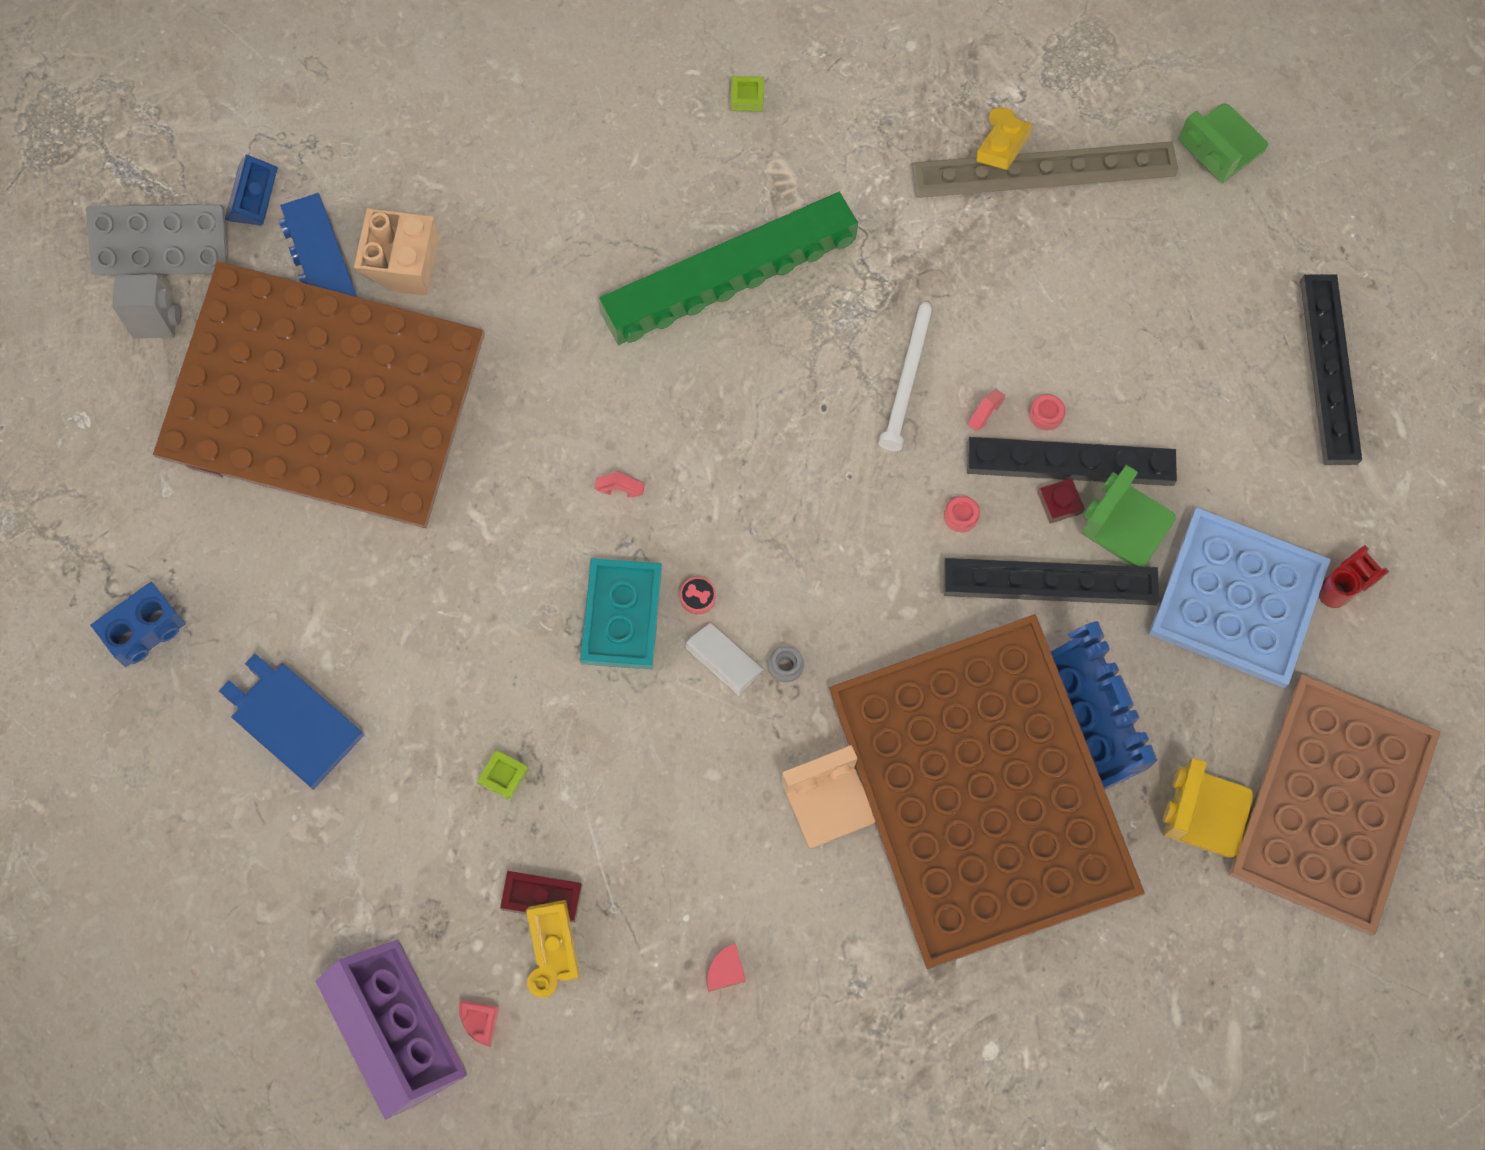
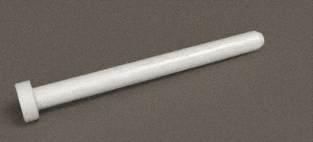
(891, 439)

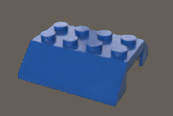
(1102, 706)

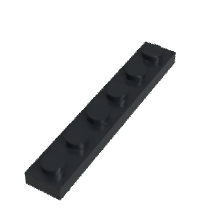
(1330, 370)
(1069, 460)
(1051, 581)

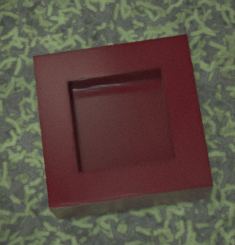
(1061, 500)

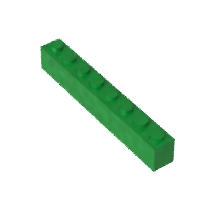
(728, 268)

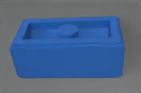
(251, 191)

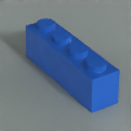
(315, 245)

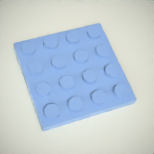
(1240, 597)

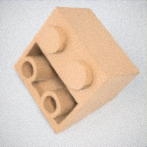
(397, 250)

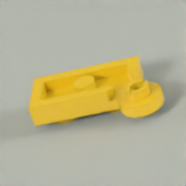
(1004, 139)
(552, 947)

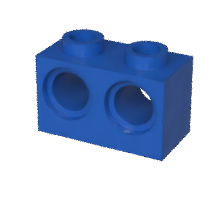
(133, 616)

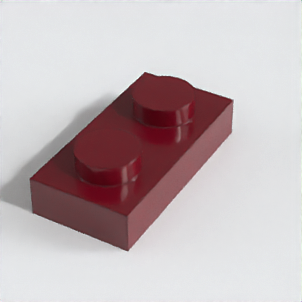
(530, 890)

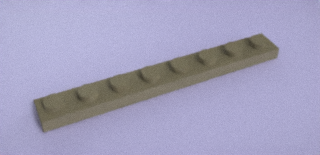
(1047, 169)

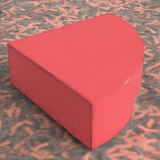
(985, 409)
(619, 482)
(725, 969)
(479, 1021)

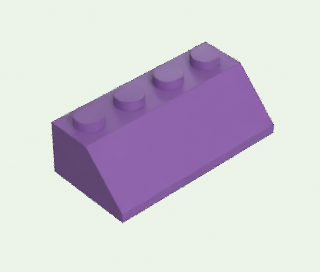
(390, 1028)

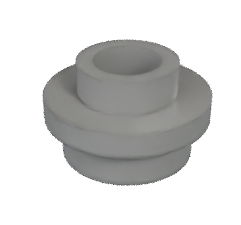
(790, 654)

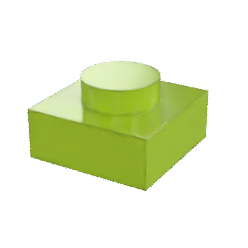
(747, 93)
(502, 775)

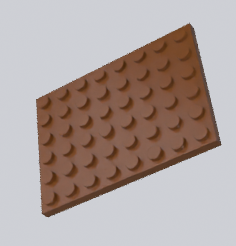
(320, 394)
(984, 792)

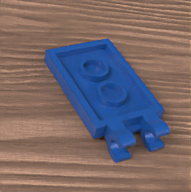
(292, 721)

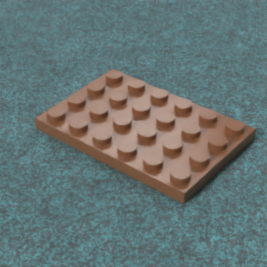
(1335, 804)

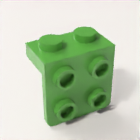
(1222, 141)
(1127, 520)

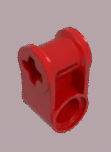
(1355, 575)

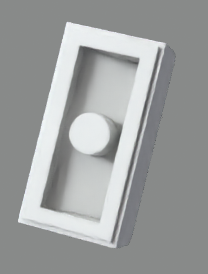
(723, 658)

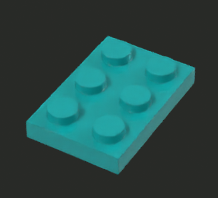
(621, 614)

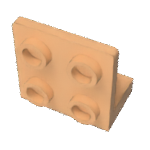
(828, 797)

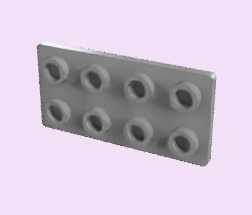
(156, 239)

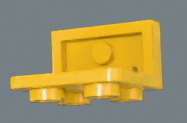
(1207, 810)

